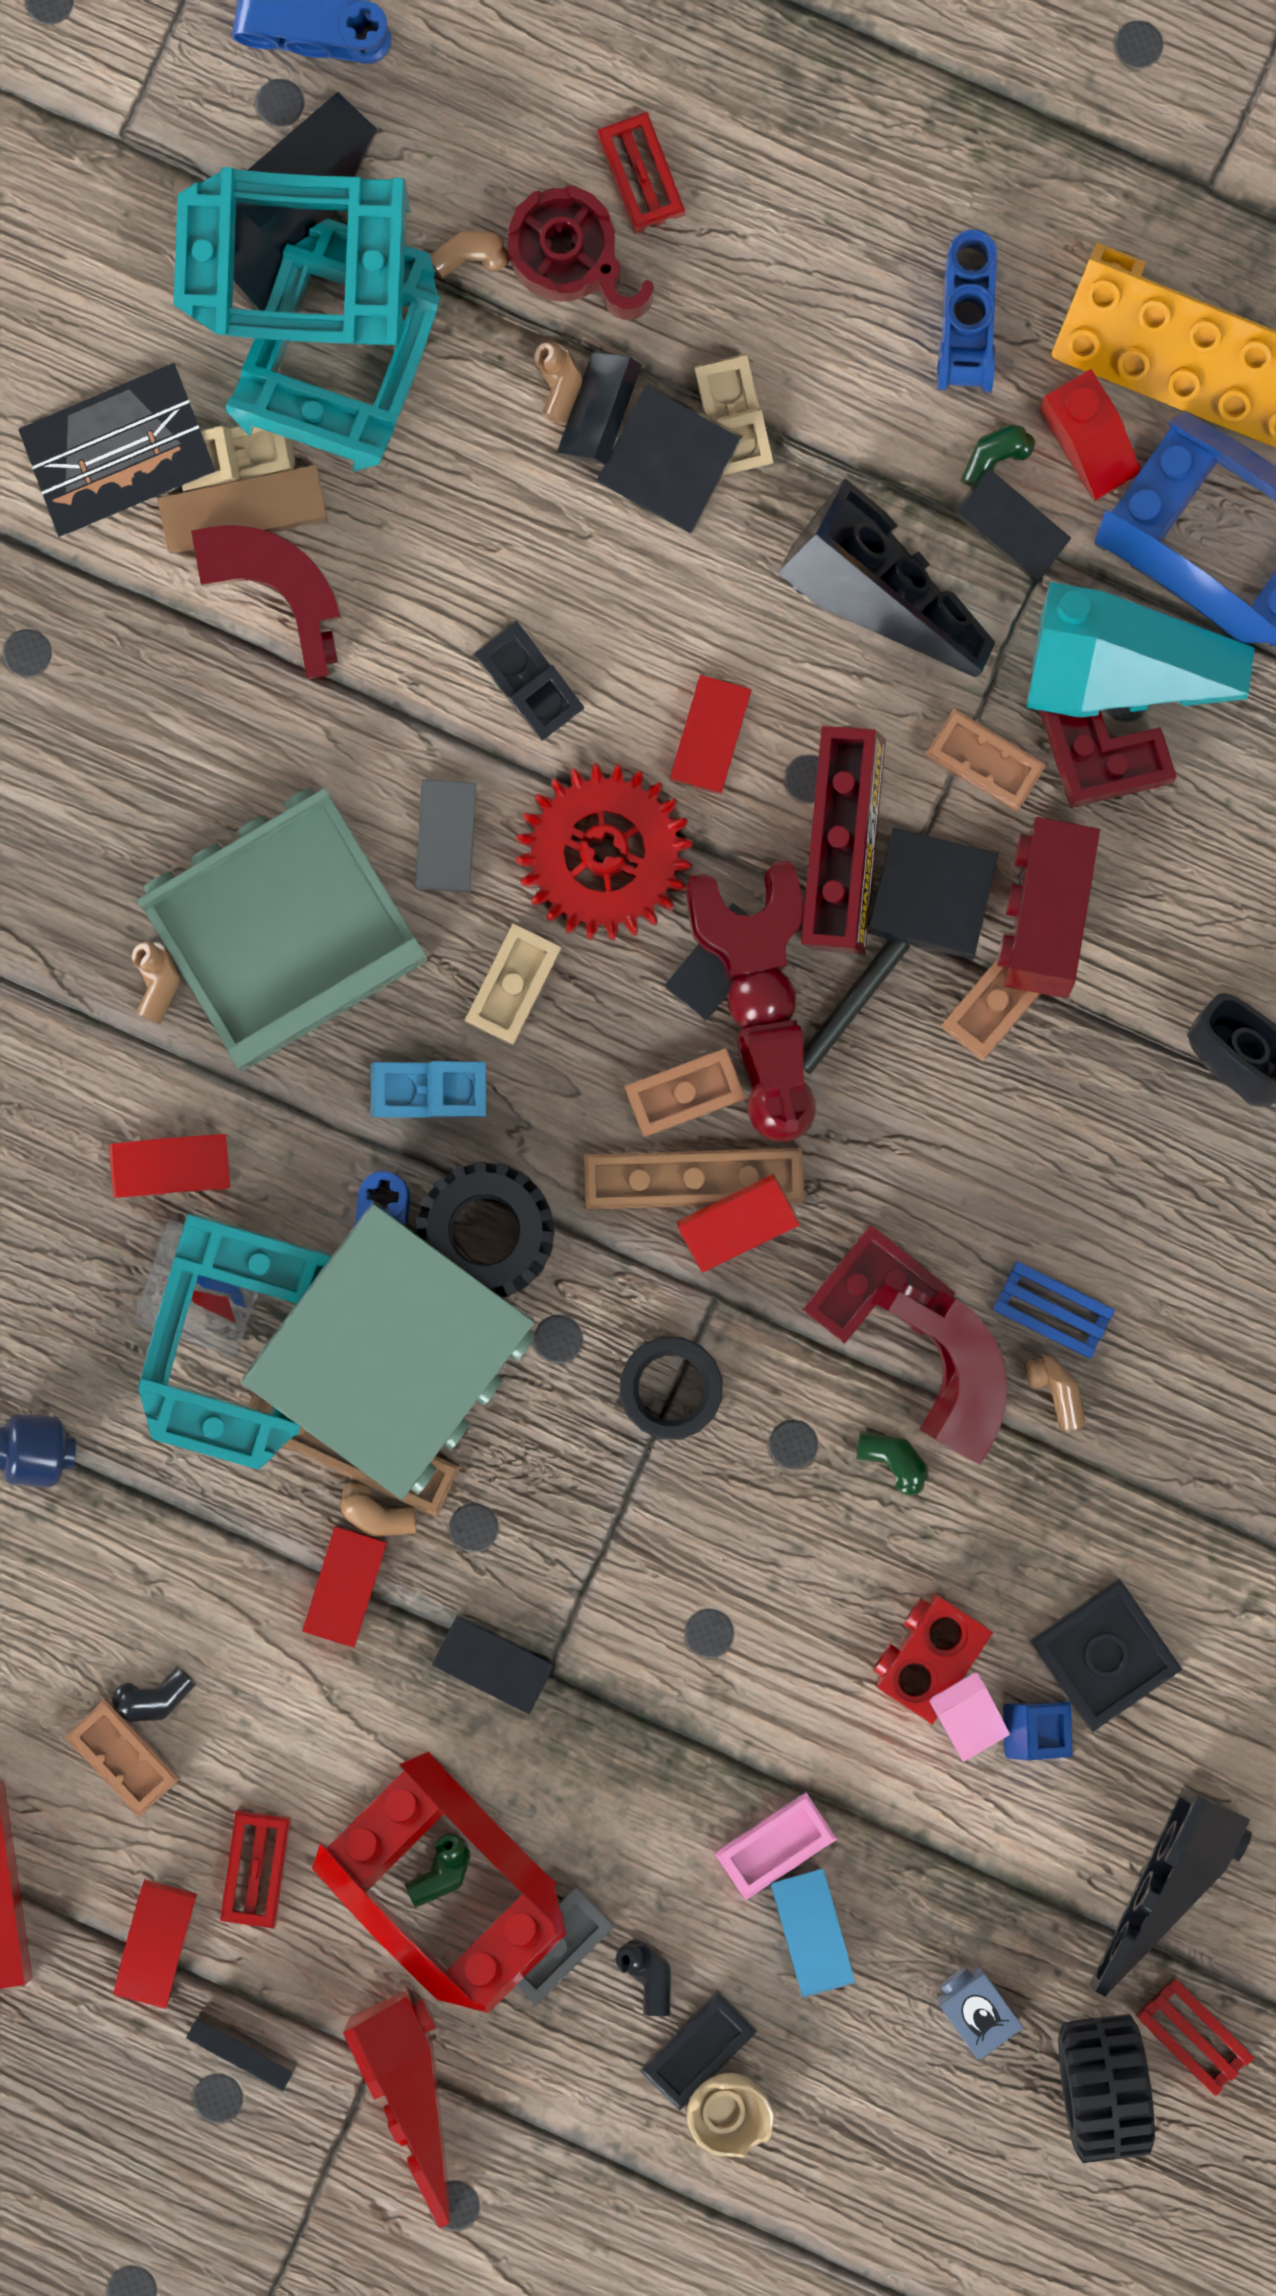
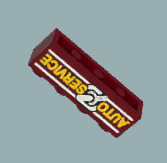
(843, 840)

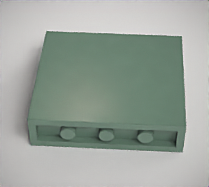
(281, 928)
(389, 1352)

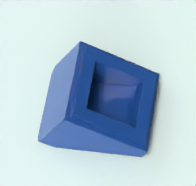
(1038, 1730)

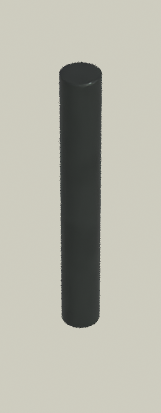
(852, 1003)

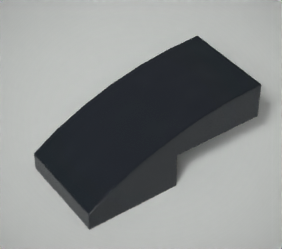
(528, 680)

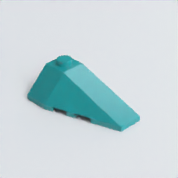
(1119, 654)

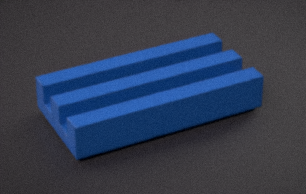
(1094, 1330)

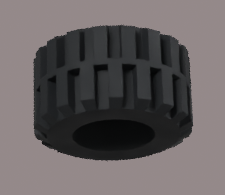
(512, 1189)
(1106, 2088)

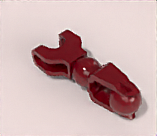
(761, 995)

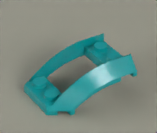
(372, 257)
(313, 413)
(194, 1418)

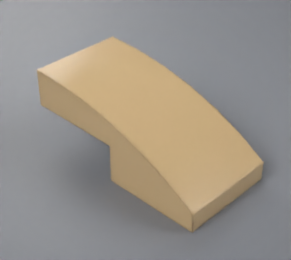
(731, 399)
(243, 456)

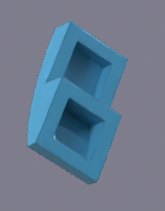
(427, 1089)
(813, 1933)

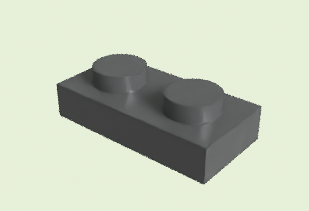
(584, 1930)

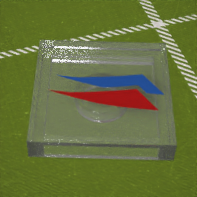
(217, 1310)

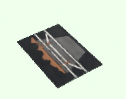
(116, 450)

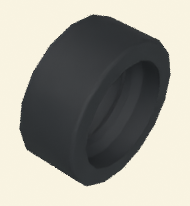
(711, 1388)

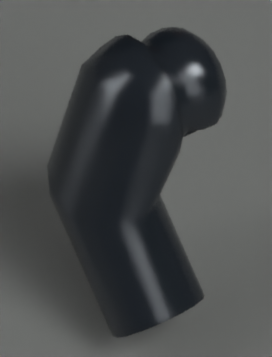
(152, 1704)
(651, 1971)

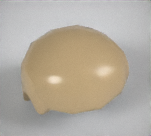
(730, 2115)

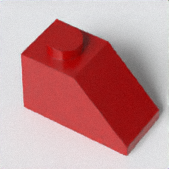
(1091, 434)

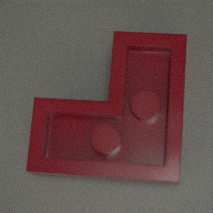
(1102, 767)
(852, 1286)

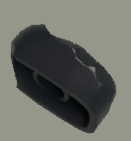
(1237, 1048)

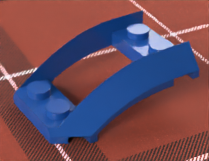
(1156, 502)

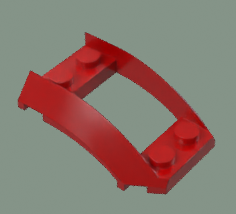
(388, 1831)

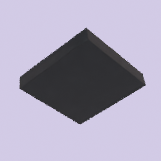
(669, 458)
(933, 893)
(1105, 1655)

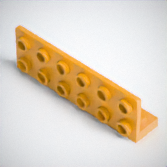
(1171, 346)

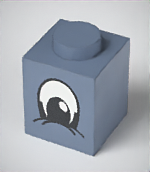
(977, 2011)

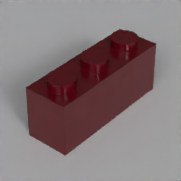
(1049, 907)

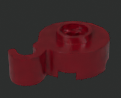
(582, 270)

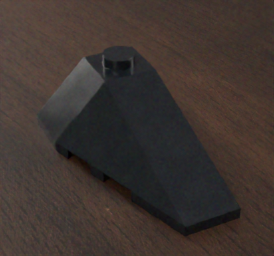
(325, 144)
(864, 574)
(1184, 1864)

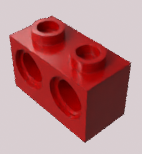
(944, 1665)

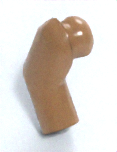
(470, 246)
(563, 379)
(160, 977)
(1063, 1389)
(371, 1517)

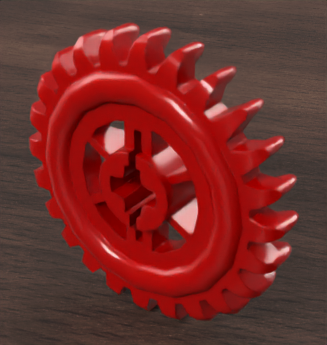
(556, 829)

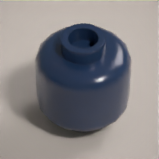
(35, 1450)

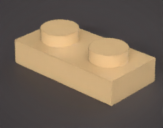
(513, 984)

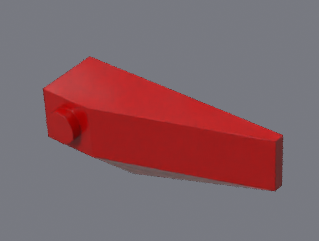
(398, 2061)

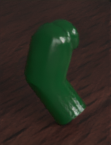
(997, 446)
(899, 1456)
(446, 1873)

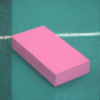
(969, 1716)
(775, 1845)

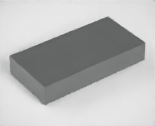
(445, 836)

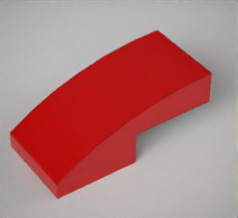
(169, 1166)
(155, 1944)

